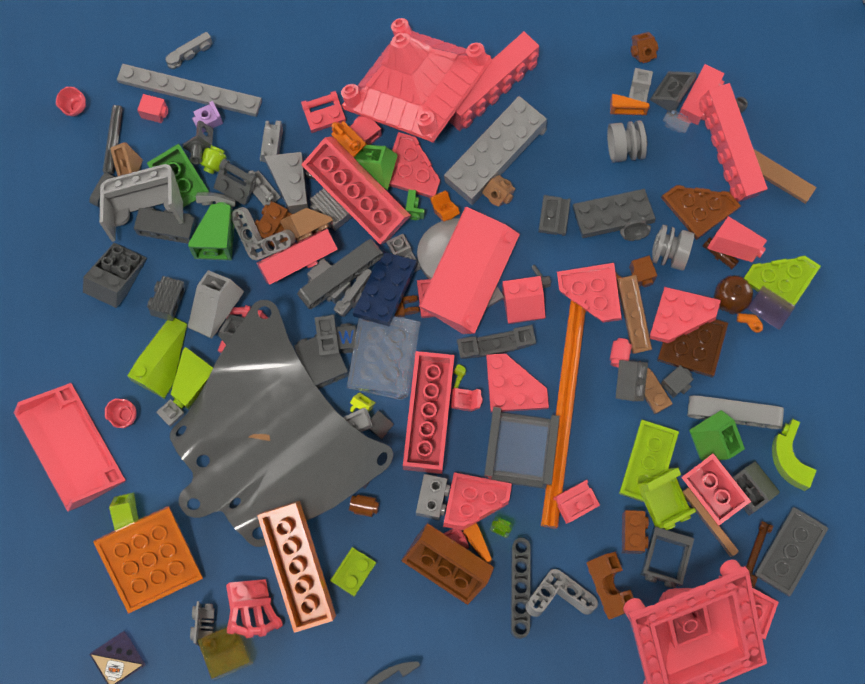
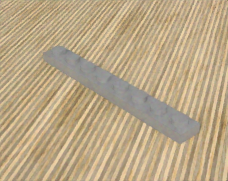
(189, 90)

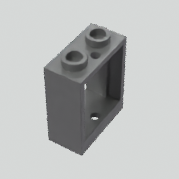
(674, 538)

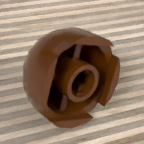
(734, 294)

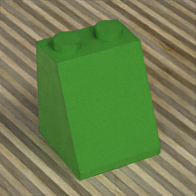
(214, 234)

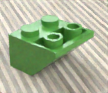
(378, 162)
(717, 436)

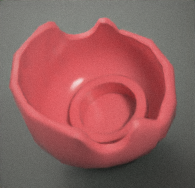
(70, 101)
(120, 413)

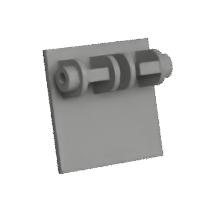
(197, 615)

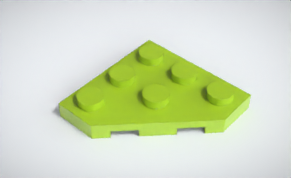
(784, 276)

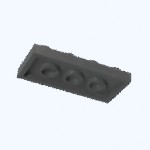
(612, 213)
(791, 551)

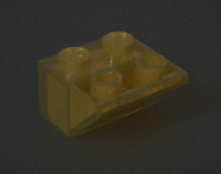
(224, 653)

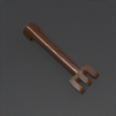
(763, 530)

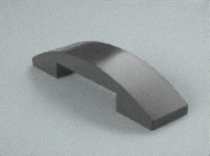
(497, 343)
(404, 668)

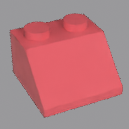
(523, 299)

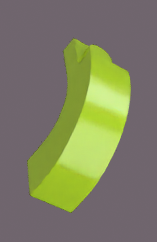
(785, 461)

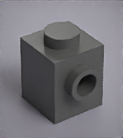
(678, 381)

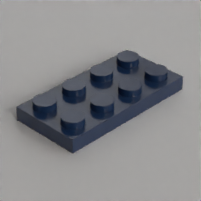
(385, 289)

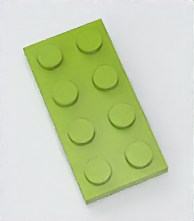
(648, 457)

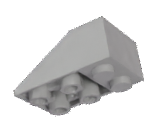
(213, 303)

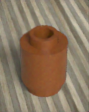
(364, 505)

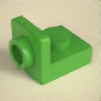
(412, 206)

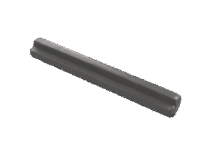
(113, 137)

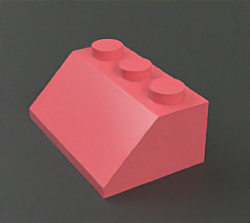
(716, 489)

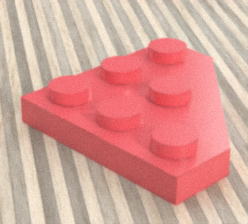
(413, 167)
(593, 290)
(681, 314)
(512, 386)
(474, 499)

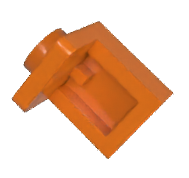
(443, 206)

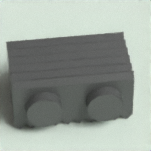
(166, 298)

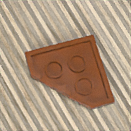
(700, 208)

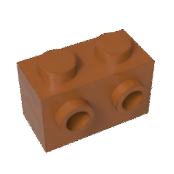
(633, 532)

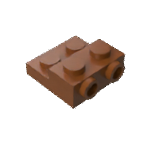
(270, 221)

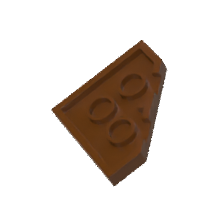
(696, 350)

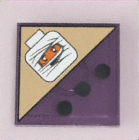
(117, 659)

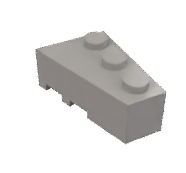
(290, 179)

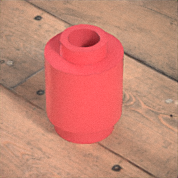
(620, 351)

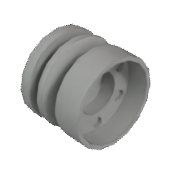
(629, 141)
(672, 247)

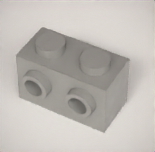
(431, 497)

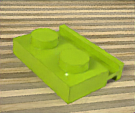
(353, 571)

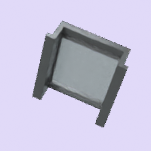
(521, 449)

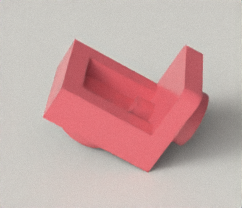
(466, 399)

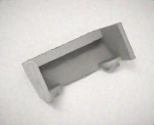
(136, 191)

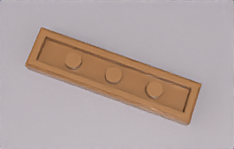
(784, 178)
(634, 314)
(710, 523)

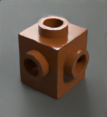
(644, 47)

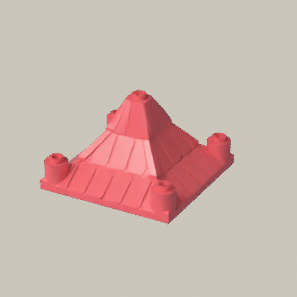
(416, 82)
(699, 631)

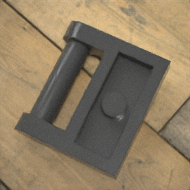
(231, 185)

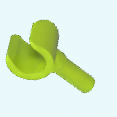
(460, 371)

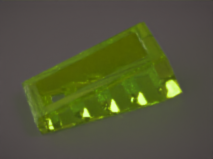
(501, 527)

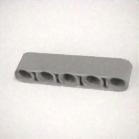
(742, 412)

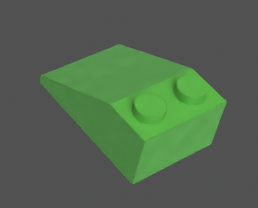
(185, 174)

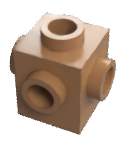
(499, 191)

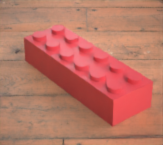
(498, 78)
(732, 143)
(355, 190)
(428, 412)

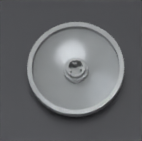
(434, 244)

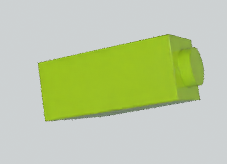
(189, 379)
(123, 510)

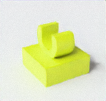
(361, 401)

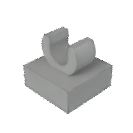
(170, 413)

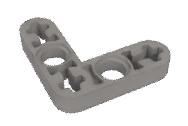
(256, 241)
(560, 588)

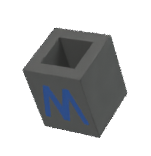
(346, 338)

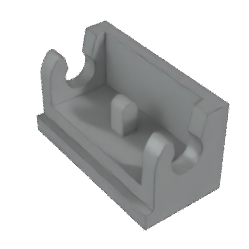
(271, 140)

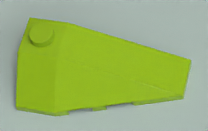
(159, 361)

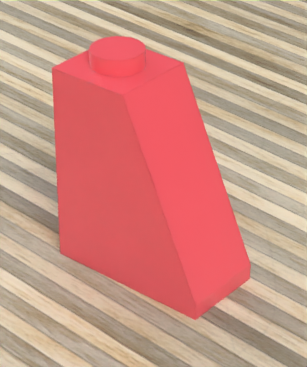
(737, 241)

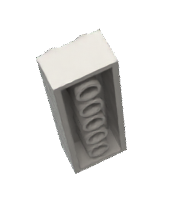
(495, 149)

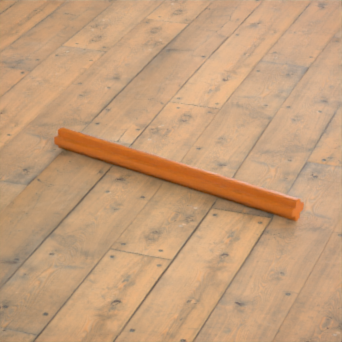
(564, 409)

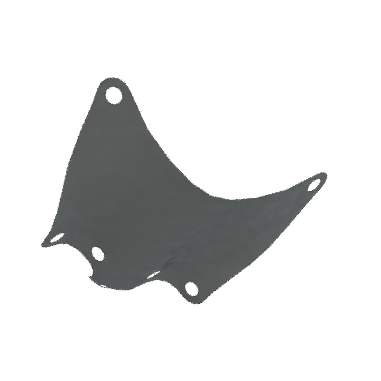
(266, 390)

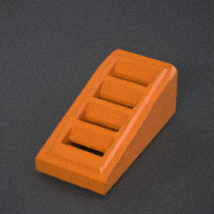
(627, 106)
(477, 541)

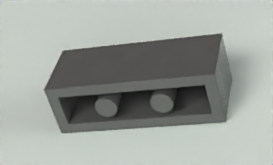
(164, 225)

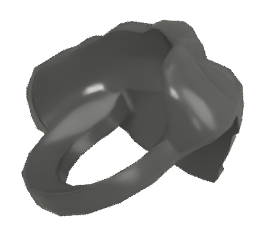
(635, 233)

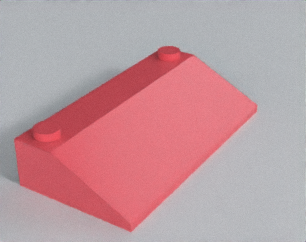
(469, 271)
(68, 446)

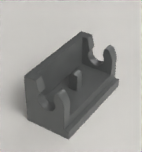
(631, 380)

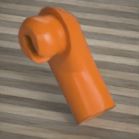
(751, 320)

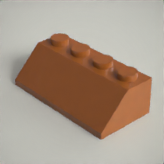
(448, 564)

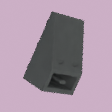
(113, 275)

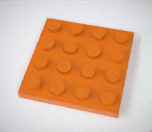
(148, 559)

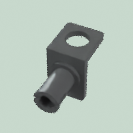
(199, 142)

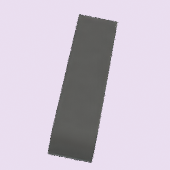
(340, 274)
(523, 578)

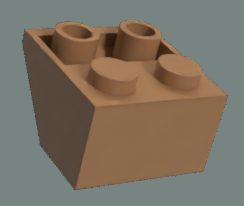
(304, 222)

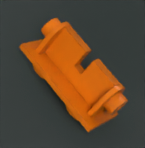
(347, 138)

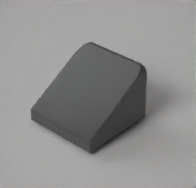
(380, 424)

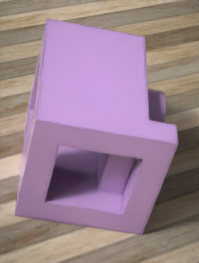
(213, 117)

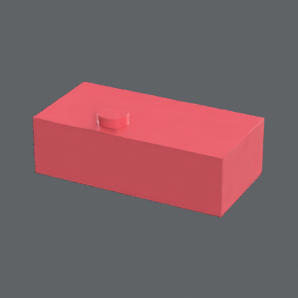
(297, 256)

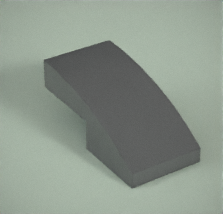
(326, 335)

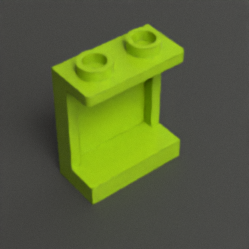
(665, 499)

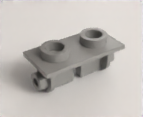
(263, 189)

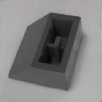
(756, 487)

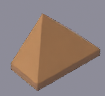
(125, 159)

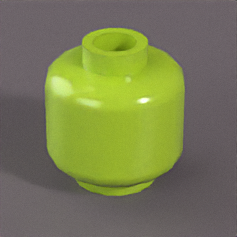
(212, 158)

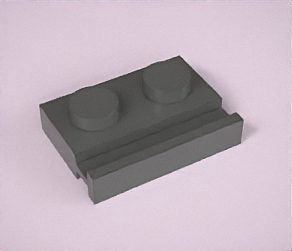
(554, 215)

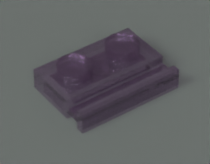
(771, 307)

